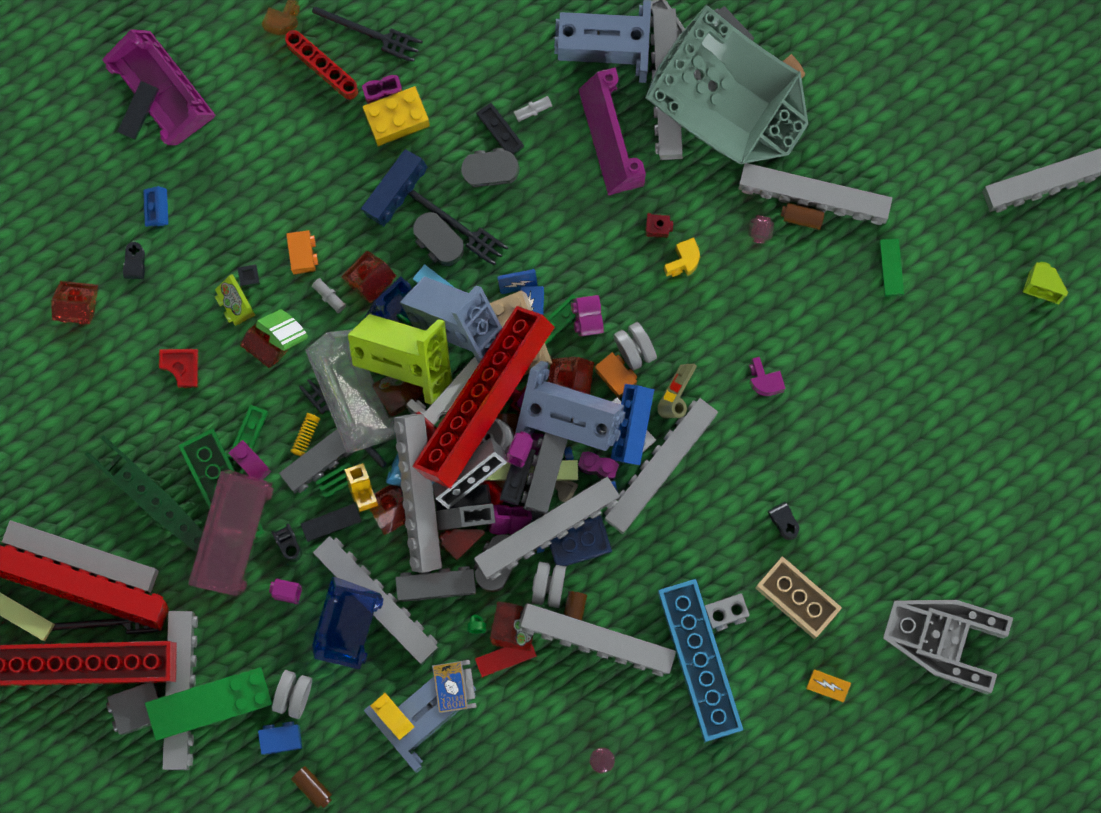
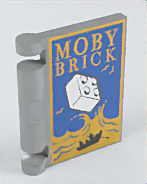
(453, 686)

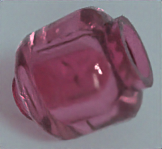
(761, 229)
(602, 760)

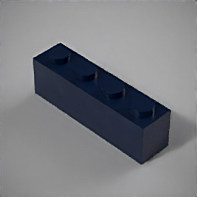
(394, 187)

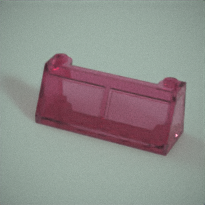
(230, 533)

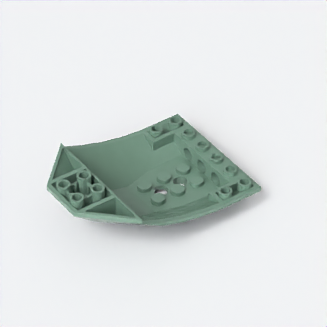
(757, 97)

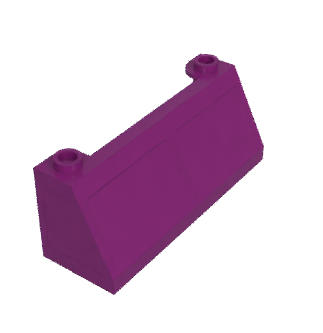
(177, 105)
(616, 168)

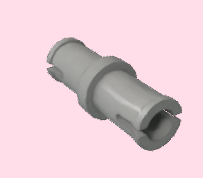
(533, 108)
(328, 295)

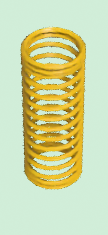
(311, 417)

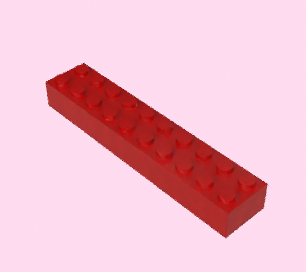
(483, 396)
(82, 587)
(88, 663)

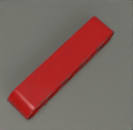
(317, 57)

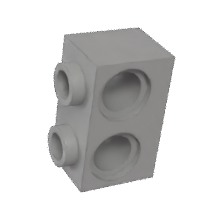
(724, 606)

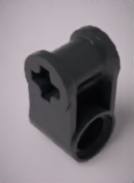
(134, 265)
(783, 518)
(285, 540)

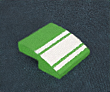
(283, 329)

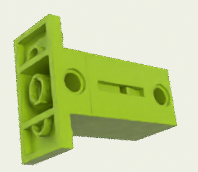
(403, 353)

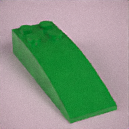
(206, 460)
(208, 703)

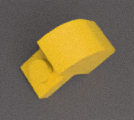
(688, 259)
(360, 487)
(392, 716)

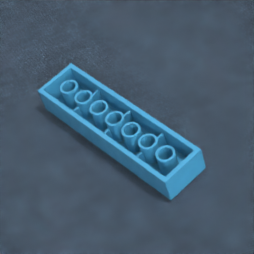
(700, 660)

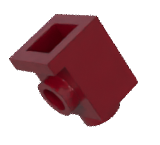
(653, 230)

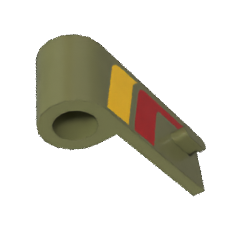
(671, 404)

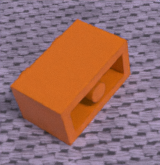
(301, 252)
(615, 374)

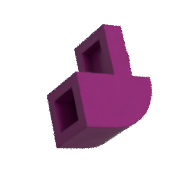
(765, 384)
(249, 461)

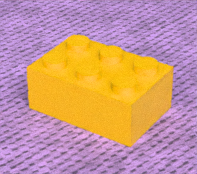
(396, 116)

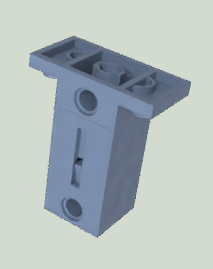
(605, 38)
(466, 315)
(568, 412)
(423, 714)

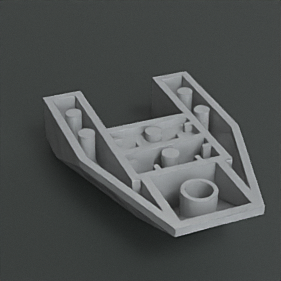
(936, 633)

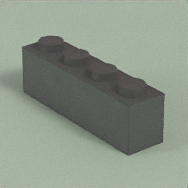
(315, 462)
(481, 465)
(544, 474)
(435, 585)

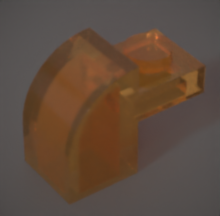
(282, 22)

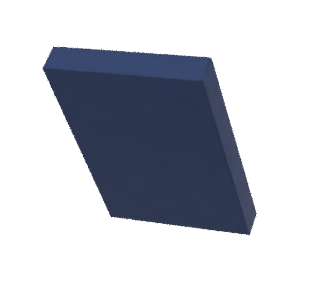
(581, 543)

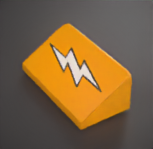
(828, 685)

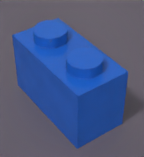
(280, 739)

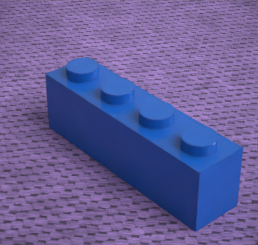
(637, 407)

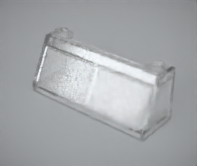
(349, 393)

